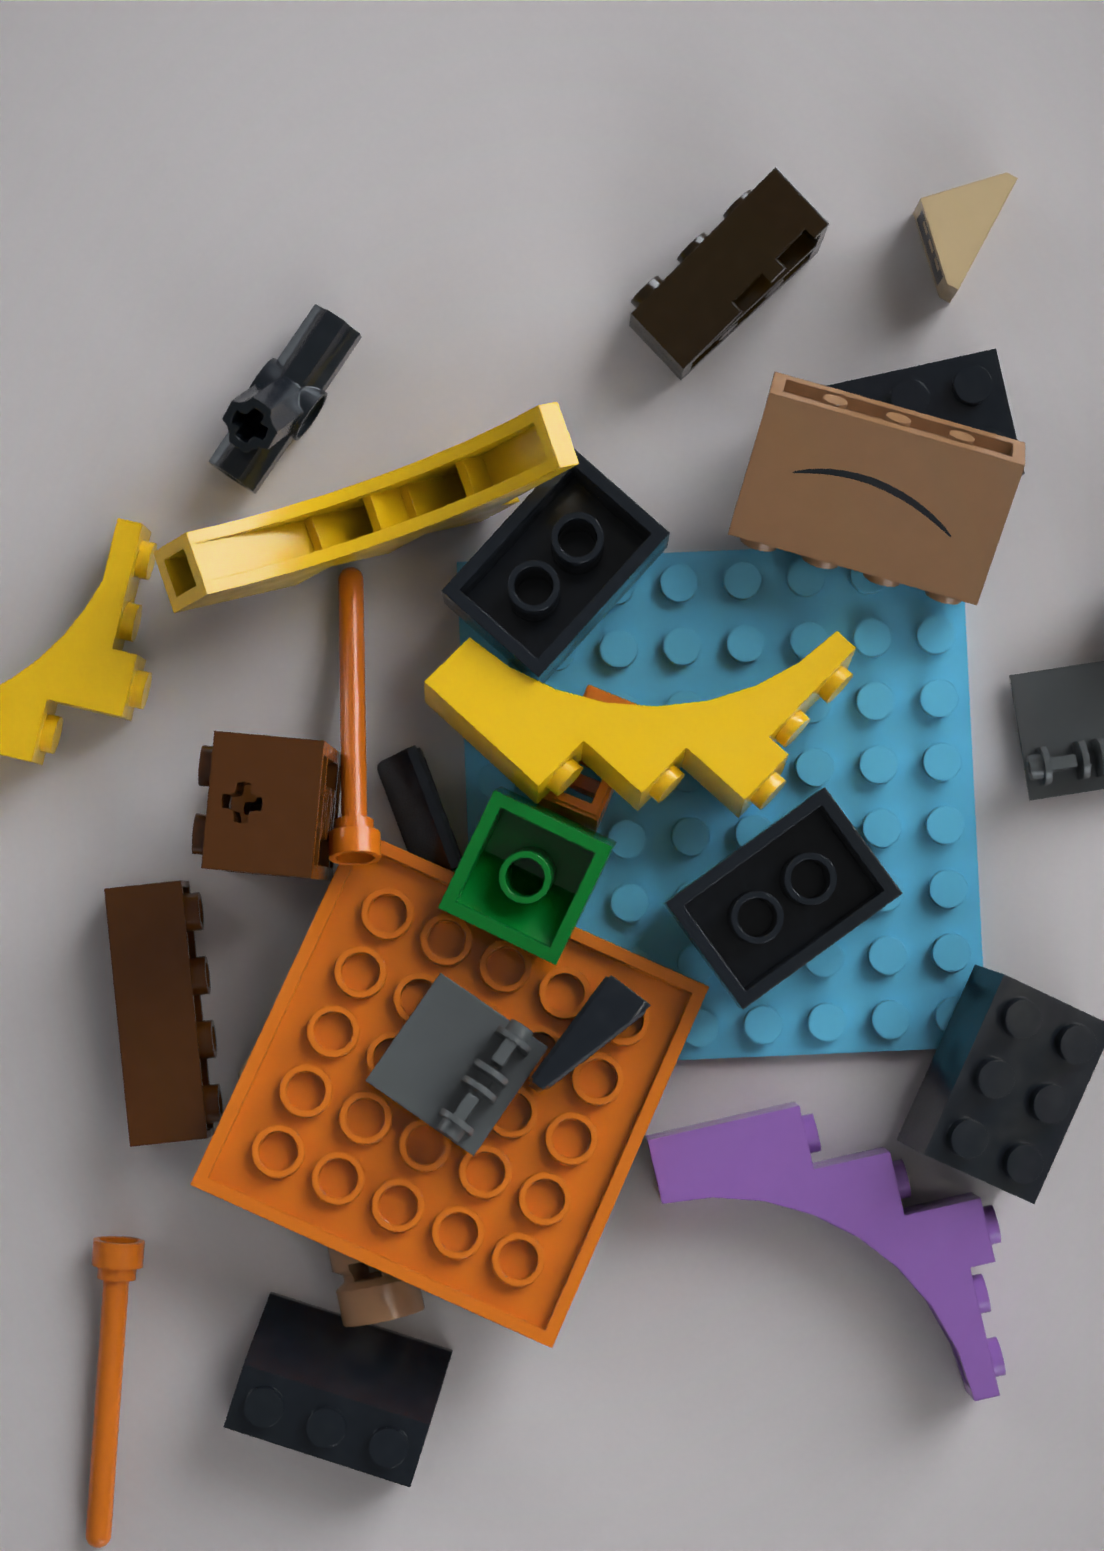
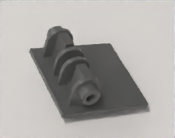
(1061, 728)
(457, 1064)

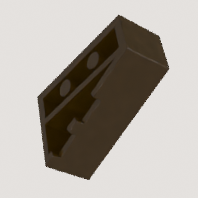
(728, 273)

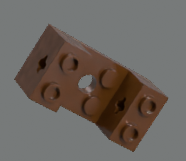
(300, 801)

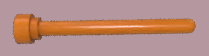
(354, 836)
(117, 1265)

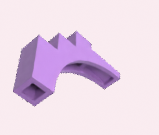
(931, 1243)

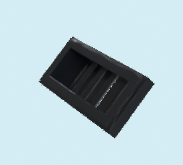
(599, 1021)

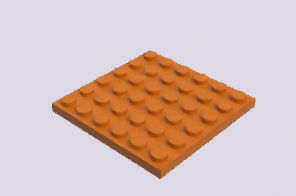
(377, 1183)

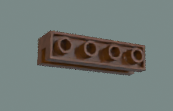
(161, 1012)

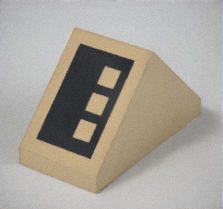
(956, 225)

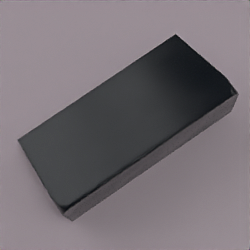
(419, 808)

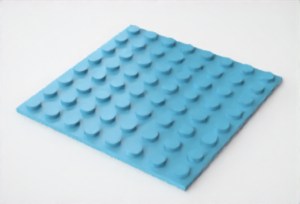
(884, 748)

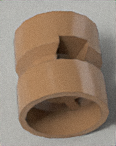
(373, 1296)

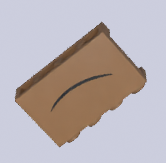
(877, 490)

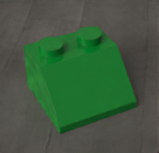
(527, 874)

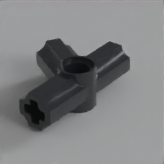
(283, 399)

